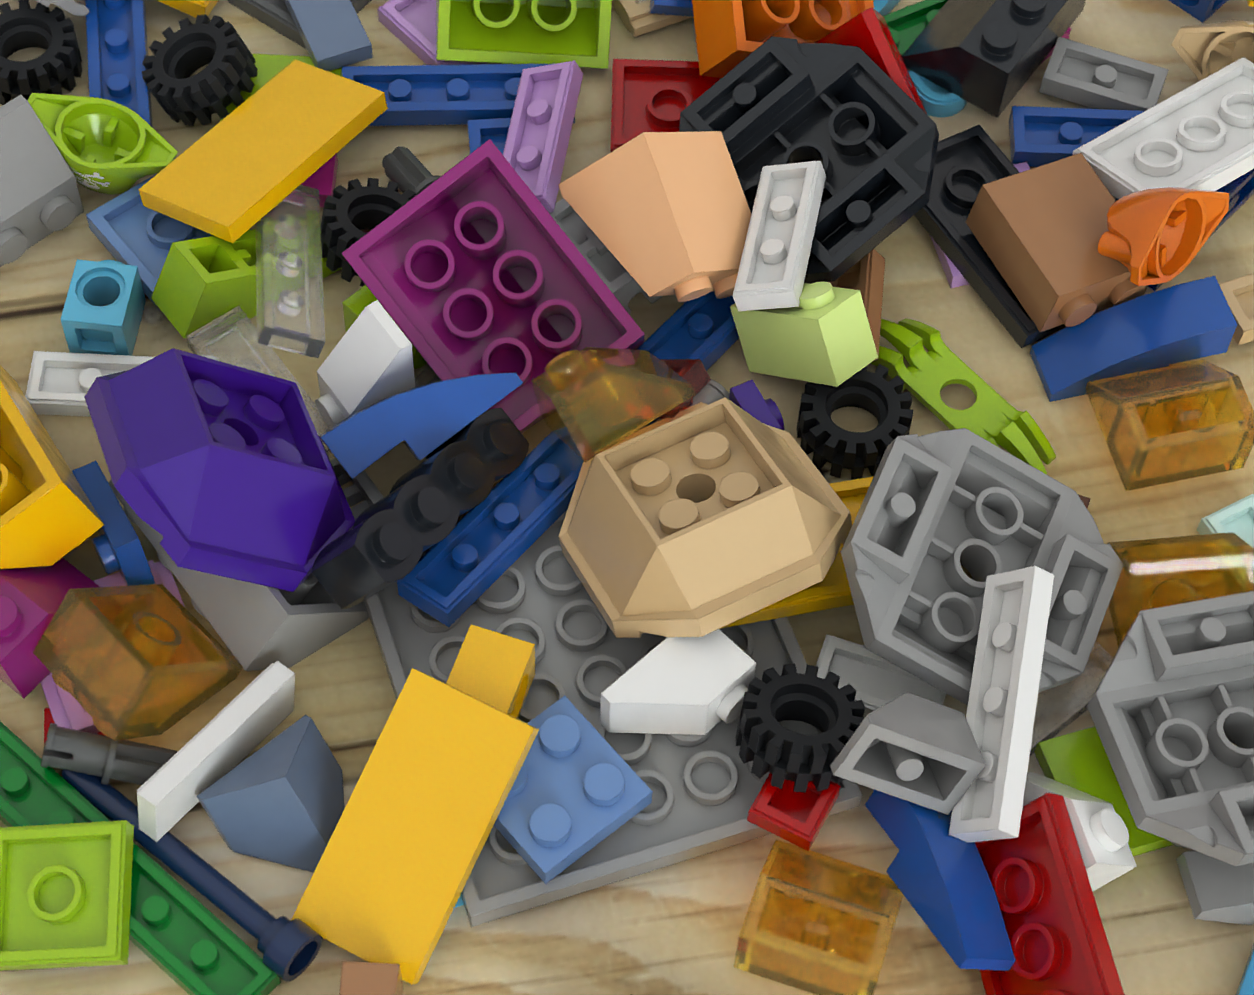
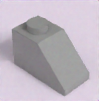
(913, 753)

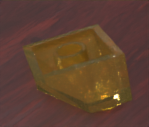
(605, 395)

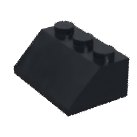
(989, 46)

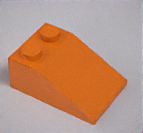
(735, 28)

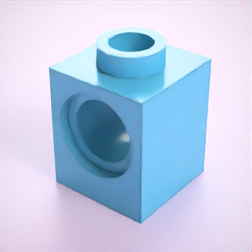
(101, 328)

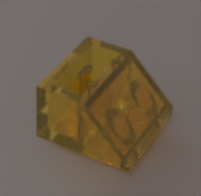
(1174, 422)
(818, 923)

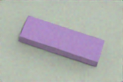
(543, 127)

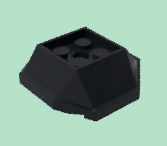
(832, 108)

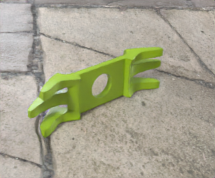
(939, 367)

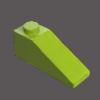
(209, 279)

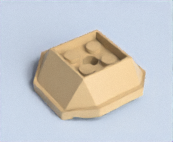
(700, 523)

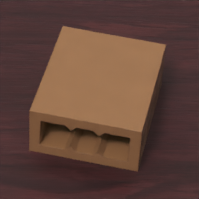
(1045, 241)

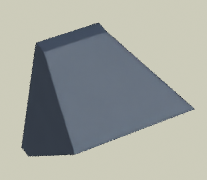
(280, 799)

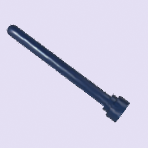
(285, 943)

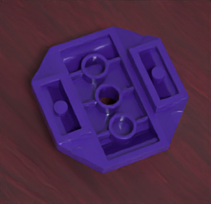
(221, 466)

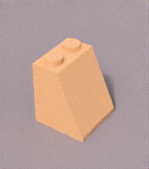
(667, 211)

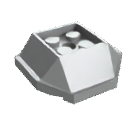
(971, 505)
(1171, 720)

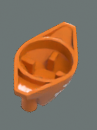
(1161, 230)

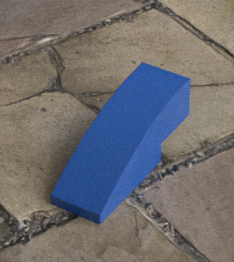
(1136, 337)
(418, 417)

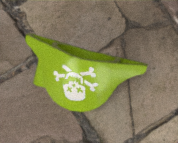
(102, 141)

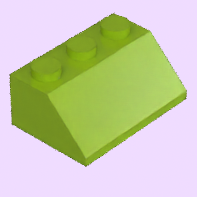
(524, 31)

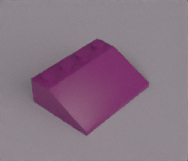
(488, 280)

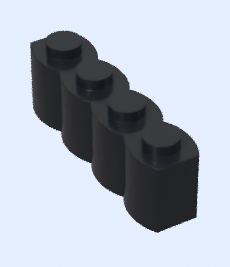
(420, 509)

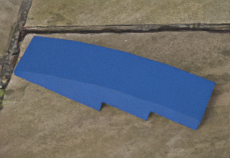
(944, 883)

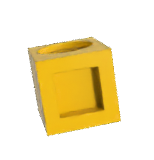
(494, 669)

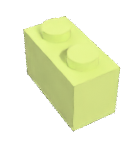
(814, 343)

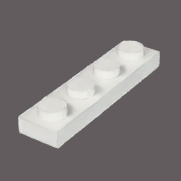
(1004, 701)

